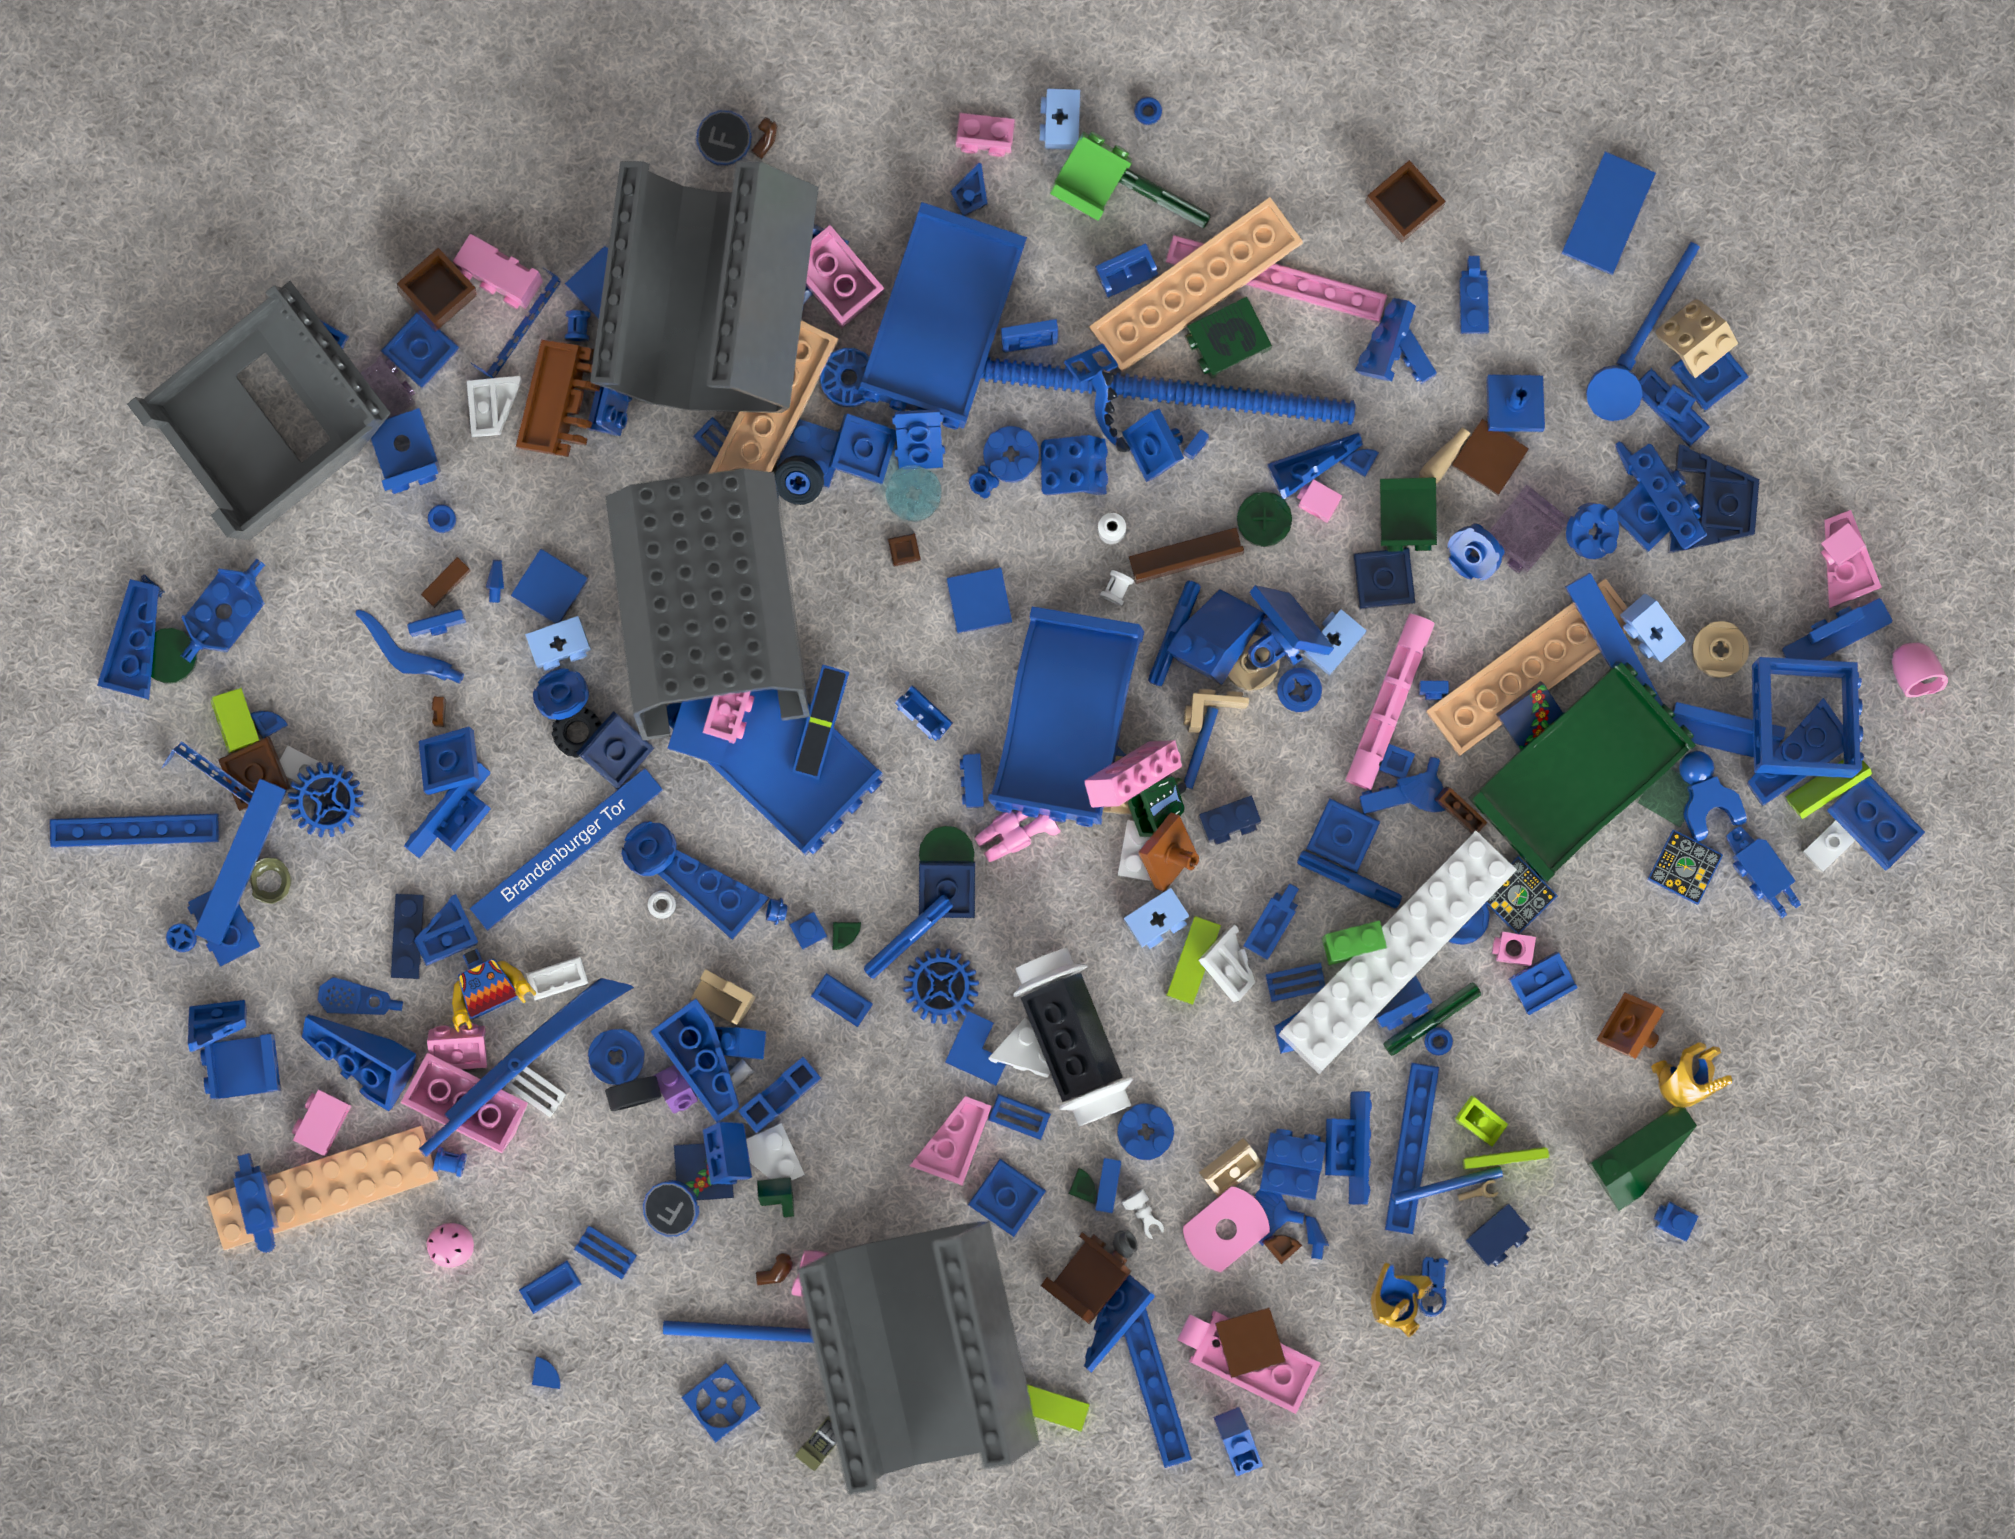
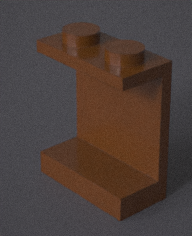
(1089, 1279)

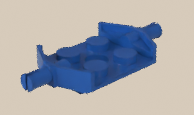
(228, 588)

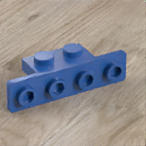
(1669, 495)
(1839, 633)
(452, 818)
(1349, 1147)

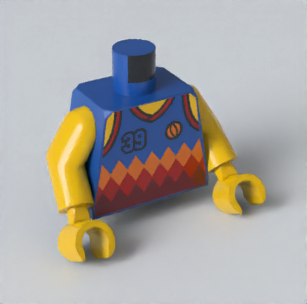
(485, 988)

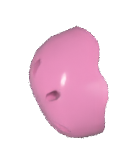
(446, 1245)

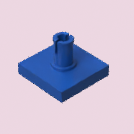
(1515, 403)
(1154, 444)

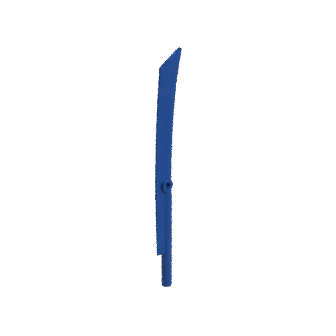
(567, 1018)

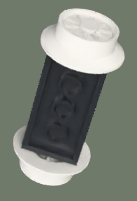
(1072, 1037)

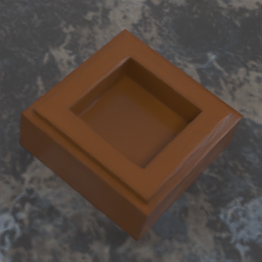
(904, 549)

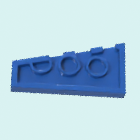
(131, 649)
(1814, 740)
(715, 895)

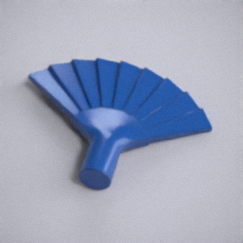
(1424, 788)
(1277, 1211)

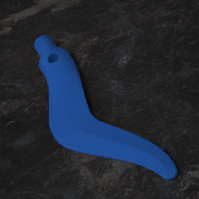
(404, 661)

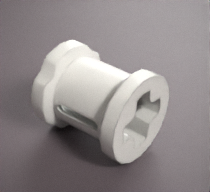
(1116, 587)

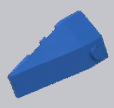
(696, 1051)
(374, 1061)

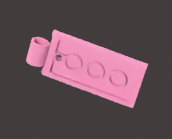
(1280, 1384)

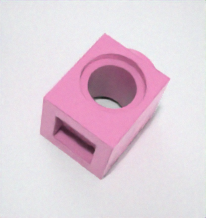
(1319, 500)
(1842, 545)
(1526, 948)

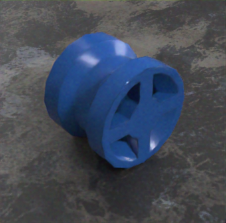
(176, 936)

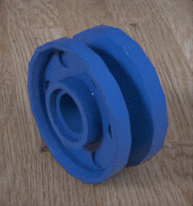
(830, 379)

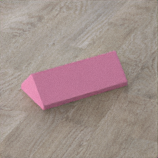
(441, 1085)

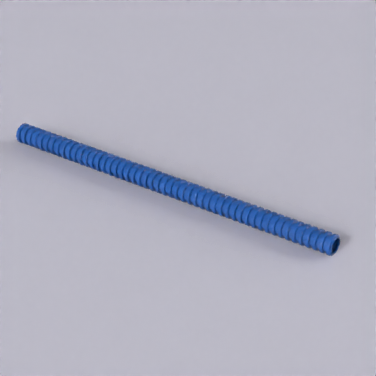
(1175, 391)

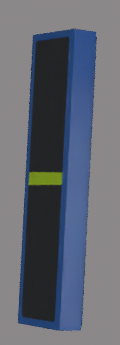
(821, 722)

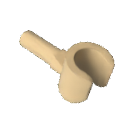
(1477, 1192)

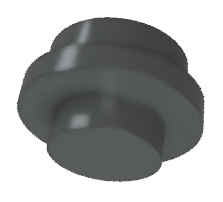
(1125, 1243)

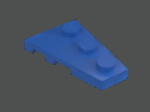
(1383, 347)

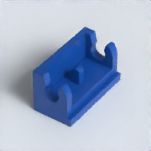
(1126, 270)
(727, 1153)

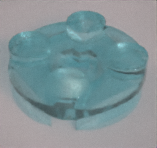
(899, 486)

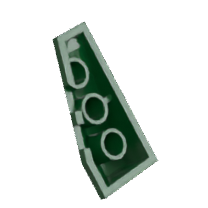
(1638, 1160)

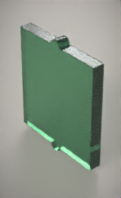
(1667, 797)

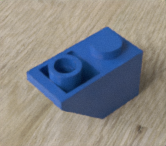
(742, 1042)
(1238, 1441)

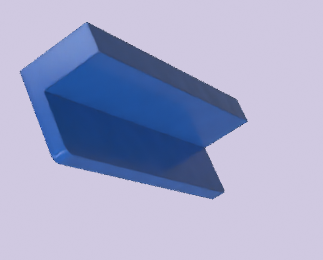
(1721, 729)

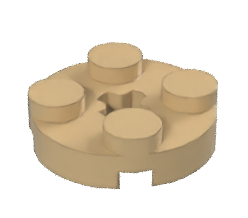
(1730, 662)
(1248, 677)

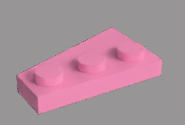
(1856, 575)
(954, 1144)

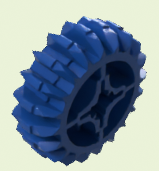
(319, 811)
(922, 1002)

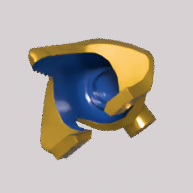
(1680, 1086)
(1395, 1301)

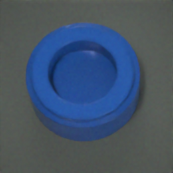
(442, 518)

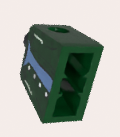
(1156, 803)

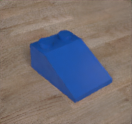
(1216, 636)

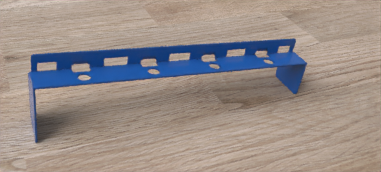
(526, 321)
(208, 770)

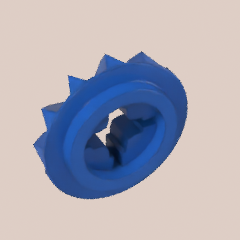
(1303, 677)

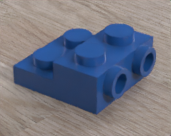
(1292, 1164)

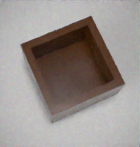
(1405, 201)
(436, 289)

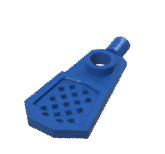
(360, 999)

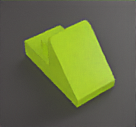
(1481, 1121)

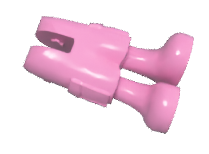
(1012, 835)

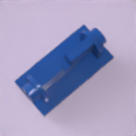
(929, 717)

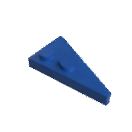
(1299, 469)
(1116, 1319)

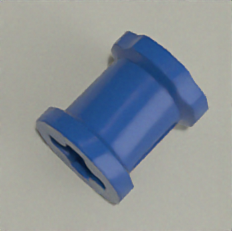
(577, 325)
(449, 1162)

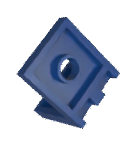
(410, 465)

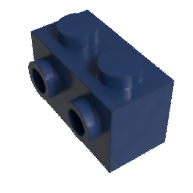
(1229, 819)
(1498, 1235)

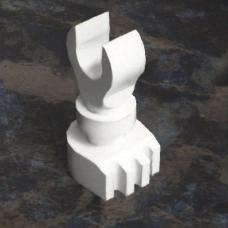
(1137, 1202)

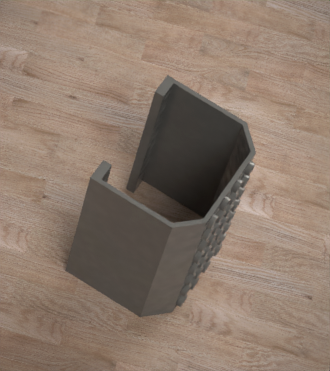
(705, 290)
(705, 593)
(918, 1353)

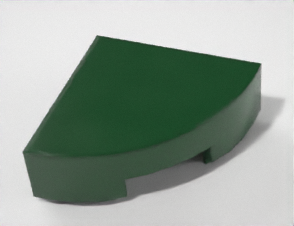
(844, 934)
(1083, 1187)

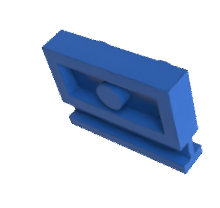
(1542, 983)

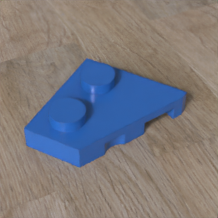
(446, 933)
(214, 1021)

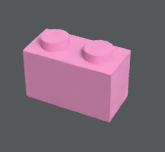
(321, 1122)

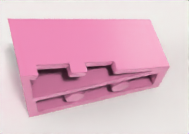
(498, 272)

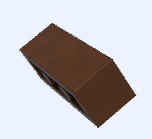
(445, 582)
(1460, 810)

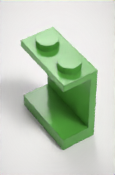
(1090, 174)
(1354, 941)

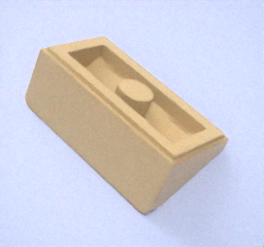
(1231, 1167)

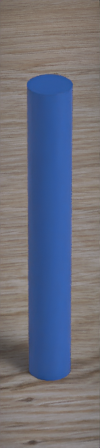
(1200, 747)

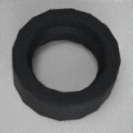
(633, 1093)

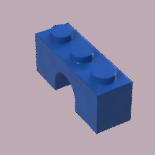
(780, 1095)

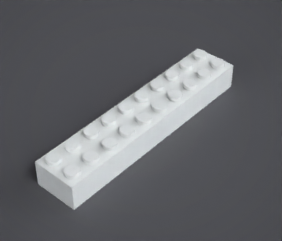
(1411, 940)

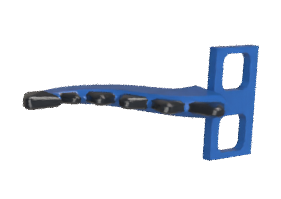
(1104, 393)

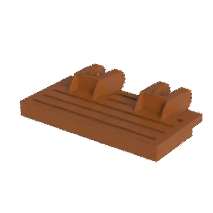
(553, 397)

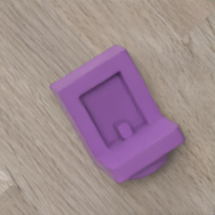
(675, 1089)

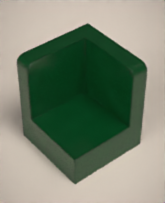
(777, 1192)

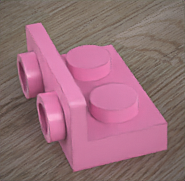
(985, 133)
(726, 716)
(462, 1048)

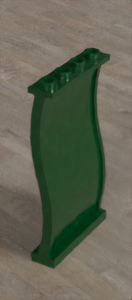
(1582, 770)

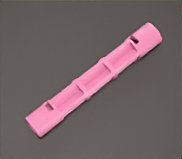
(1390, 701)

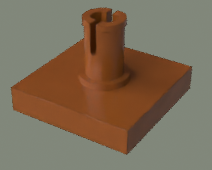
(1168, 852)
(1631, 1026)

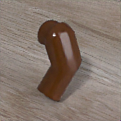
(768, 138)
(778, 1272)

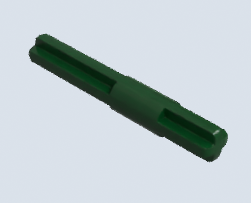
(1165, 198)
(1432, 1019)

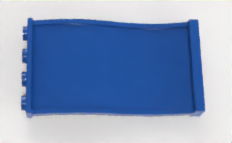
(942, 315)
(1065, 714)
(795, 804)

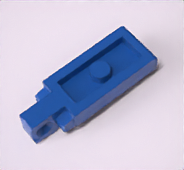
(1474, 299)
(1272, 923)

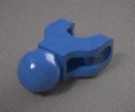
(1705, 794)

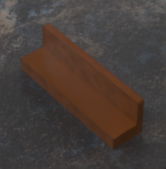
(1186, 555)

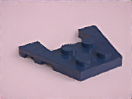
(1726, 503)

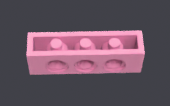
(1133, 773)

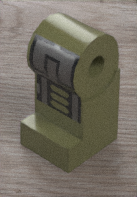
(818, 1445)

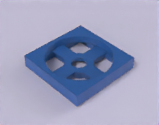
(691, 1400)

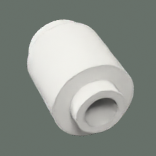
(1111, 537)

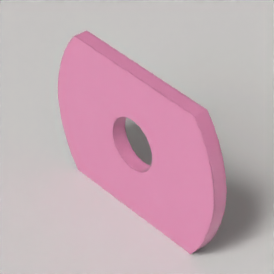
(1243, 1211)

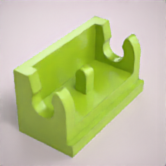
(234, 720)

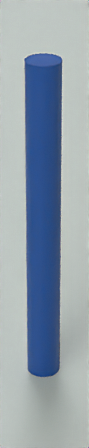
(1447, 1185)

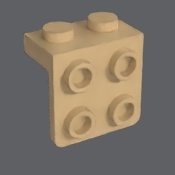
(1697, 336)
(1205, 697)

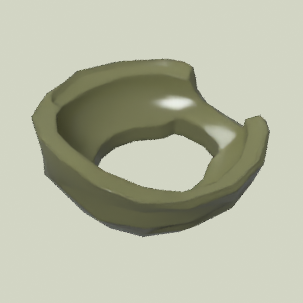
(270, 864)

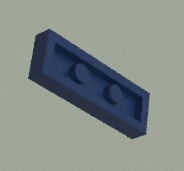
(407, 926)

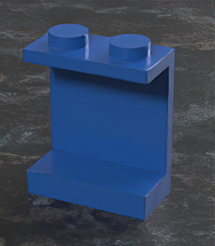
(241, 1067)

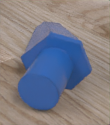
(1624, 454)
(495, 581)
(1315, 1237)

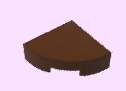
(439, 708)
(1281, 1246)

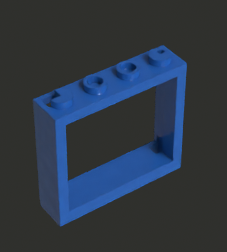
(1762, 716)

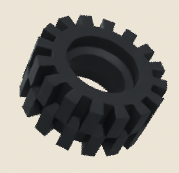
(560, 731)

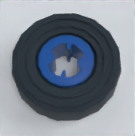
(809, 471)

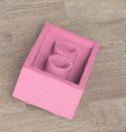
(840, 278)

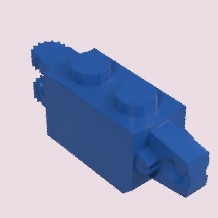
(1762, 868)
(256, 1203)

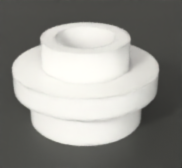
(661, 895)

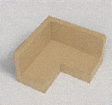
(723, 998)

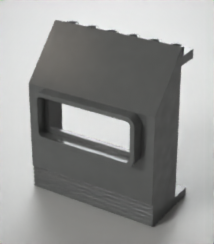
(231, 439)

